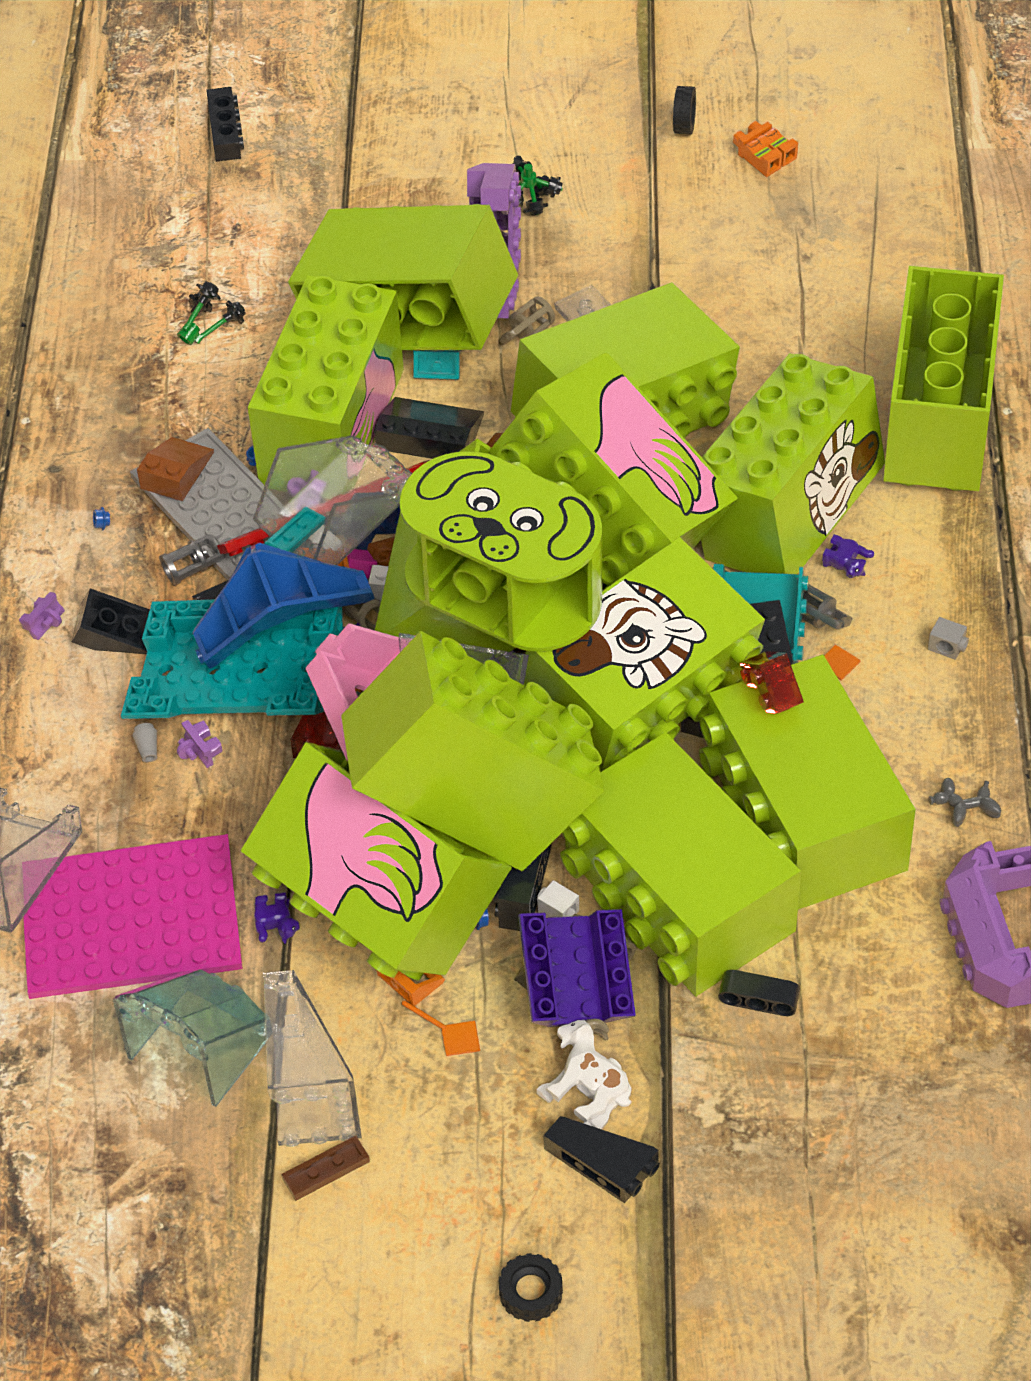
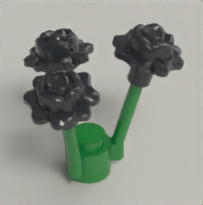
(201, 303)

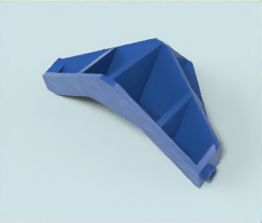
(269, 590)

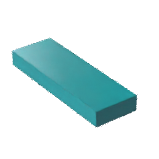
(297, 530)

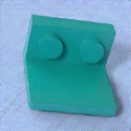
(437, 364)

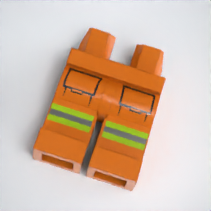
(765, 147)

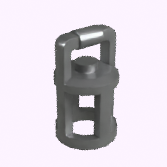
(198, 556)
(825, 612)

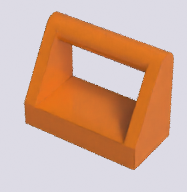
(410, 991)

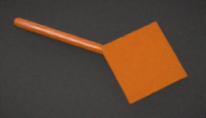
(841, 661)
(457, 1037)

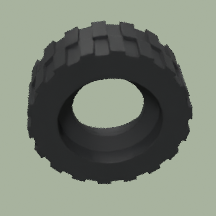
(684, 110)
(530, 1309)

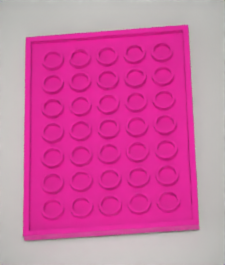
(133, 917)

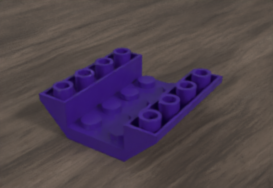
(576, 968)

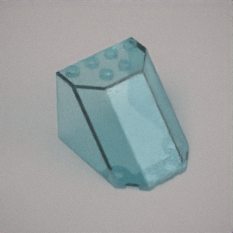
(221, 1016)

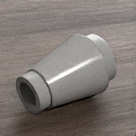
(146, 741)

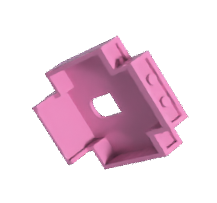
(348, 663)

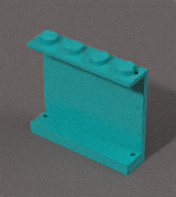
(771, 587)

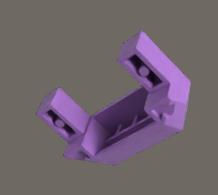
(500, 187)
(980, 926)

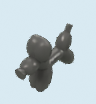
(983, 800)

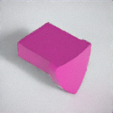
(361, 561)

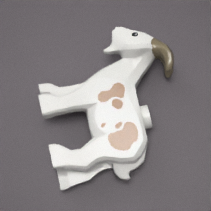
(590, 1072)

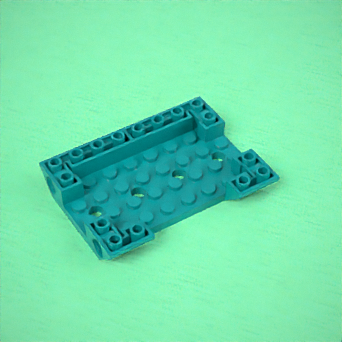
(236, 685)

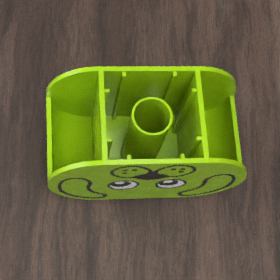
(503, 550)

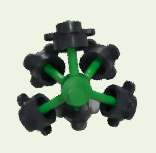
(537, 185)

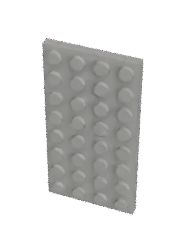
(218, 502)

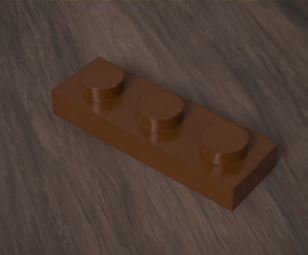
(325, 1168)

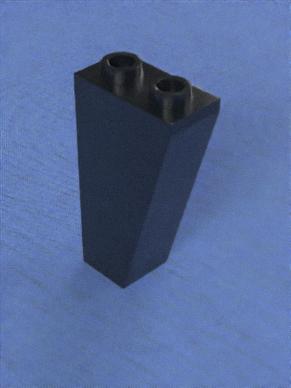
(602, 1157)

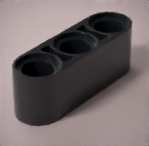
(759, 993)

